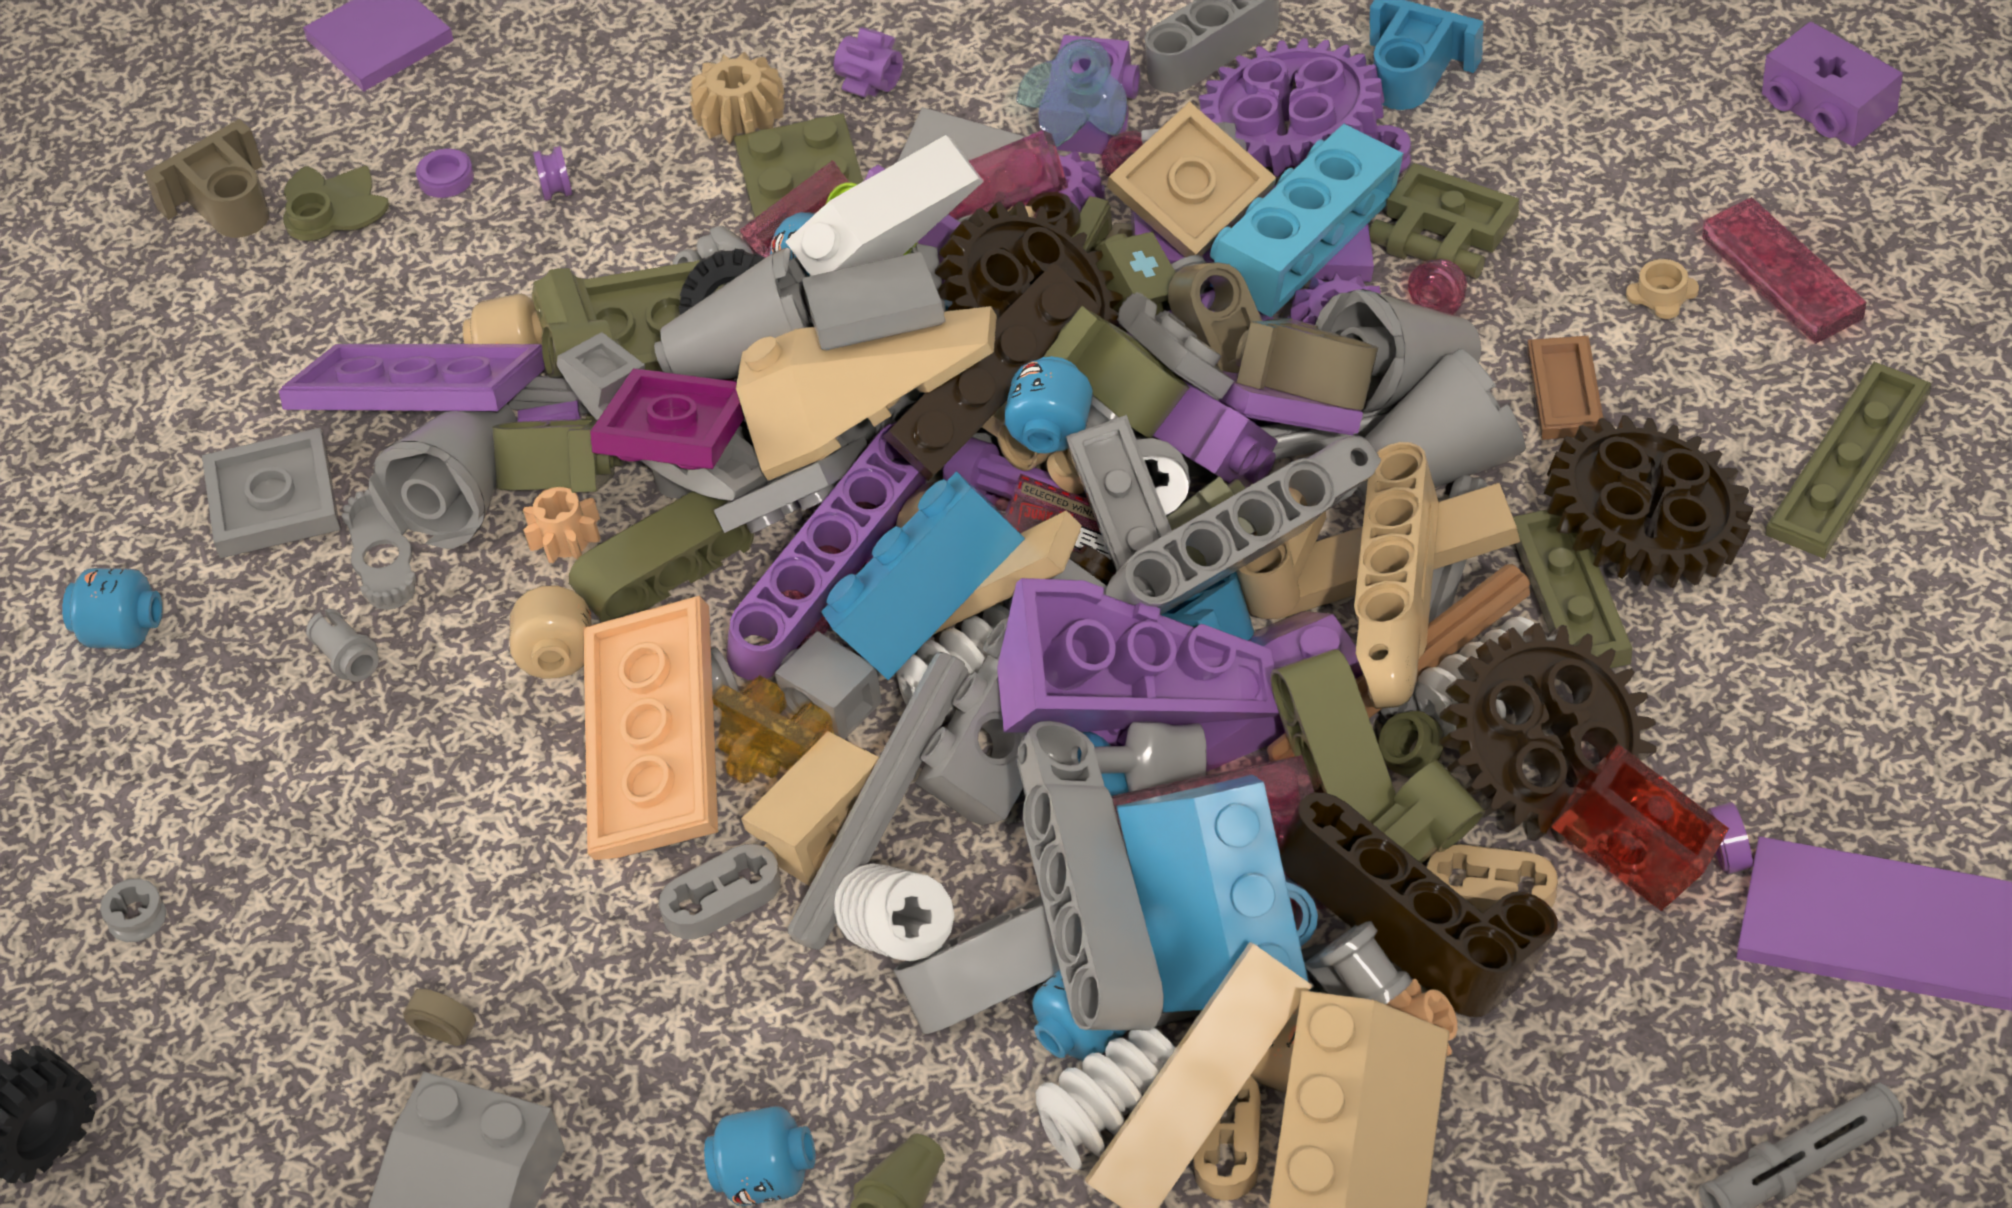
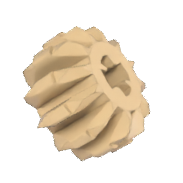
(736, 96)

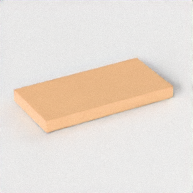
(649, 730)

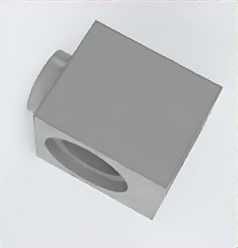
(831, 680)

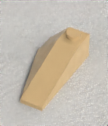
(808, 396)

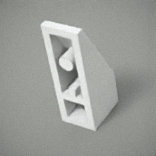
(886, 211)

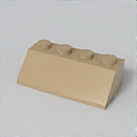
(1359, 1106)

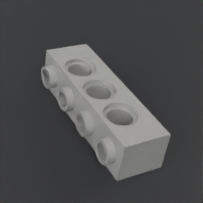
(955, 765)

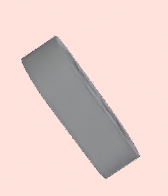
(720, 891)

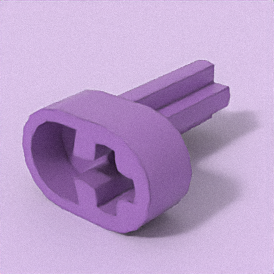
(988, 471)

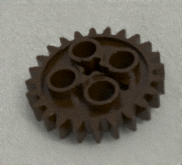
(1004, 252)
(1605, 498)
(1496, 749)

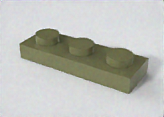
(1570, 586)

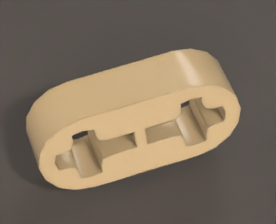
(1494, 873)
(1245, 1138)

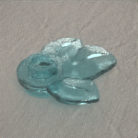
(1072, 98)

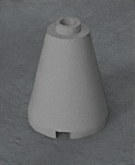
(716, 331)
(1407, 338)
(1453, 422)
(437, 476)

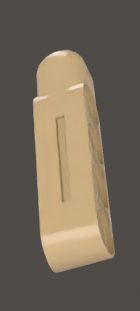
(1395, 573)

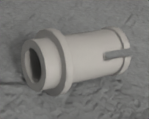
(343, 646)

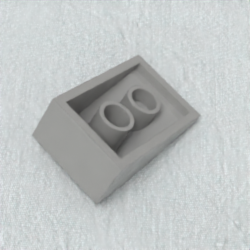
(467, 1150)

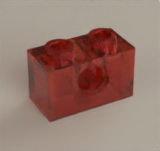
(1640, 827)

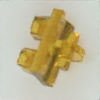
(759, 736)

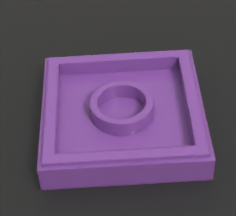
(377, 37)
(1289, 409)

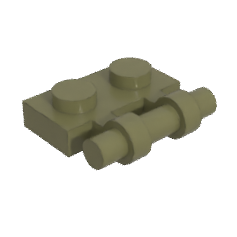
(1449, 207)

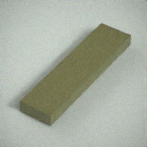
(1848, 460)

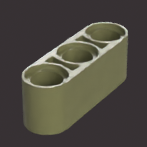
(656, 556)
(1333, 732)

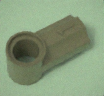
(564, 315)
(1430, 812)

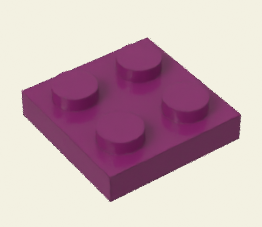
(669, 419)

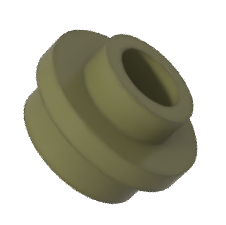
(1400, 734)

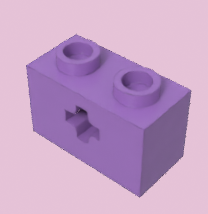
(1831, 84)

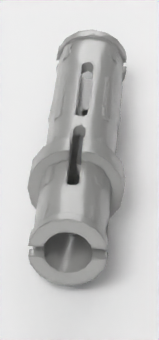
(1867, 1113)

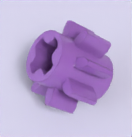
(868, 63)

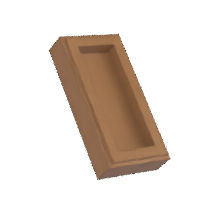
(1564, 385)

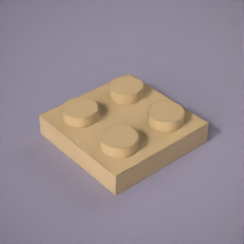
(1190, 181)

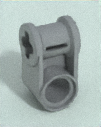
(1356, 968)

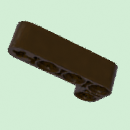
(1417, 916)

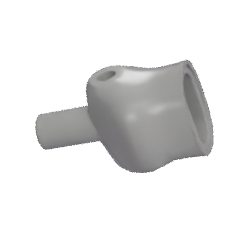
(1156, 754)

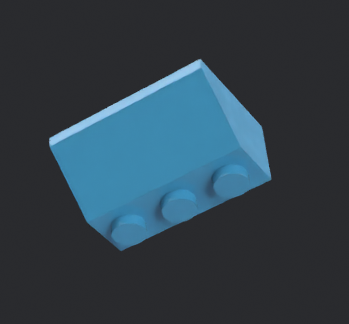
(921, 574)
(1209, 885)

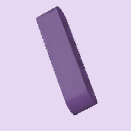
(815, 572)

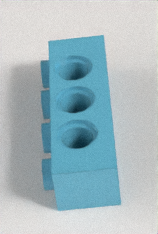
(1309, 215)

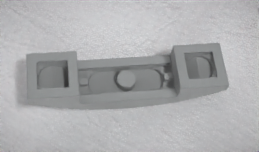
(595, 375)

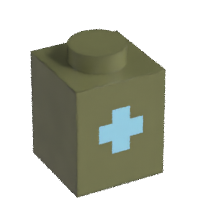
(1137, 267)

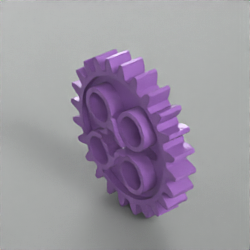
(1259, 99)

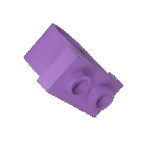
(1218, 438)

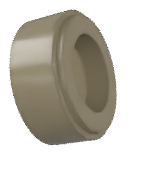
(439, 1017)

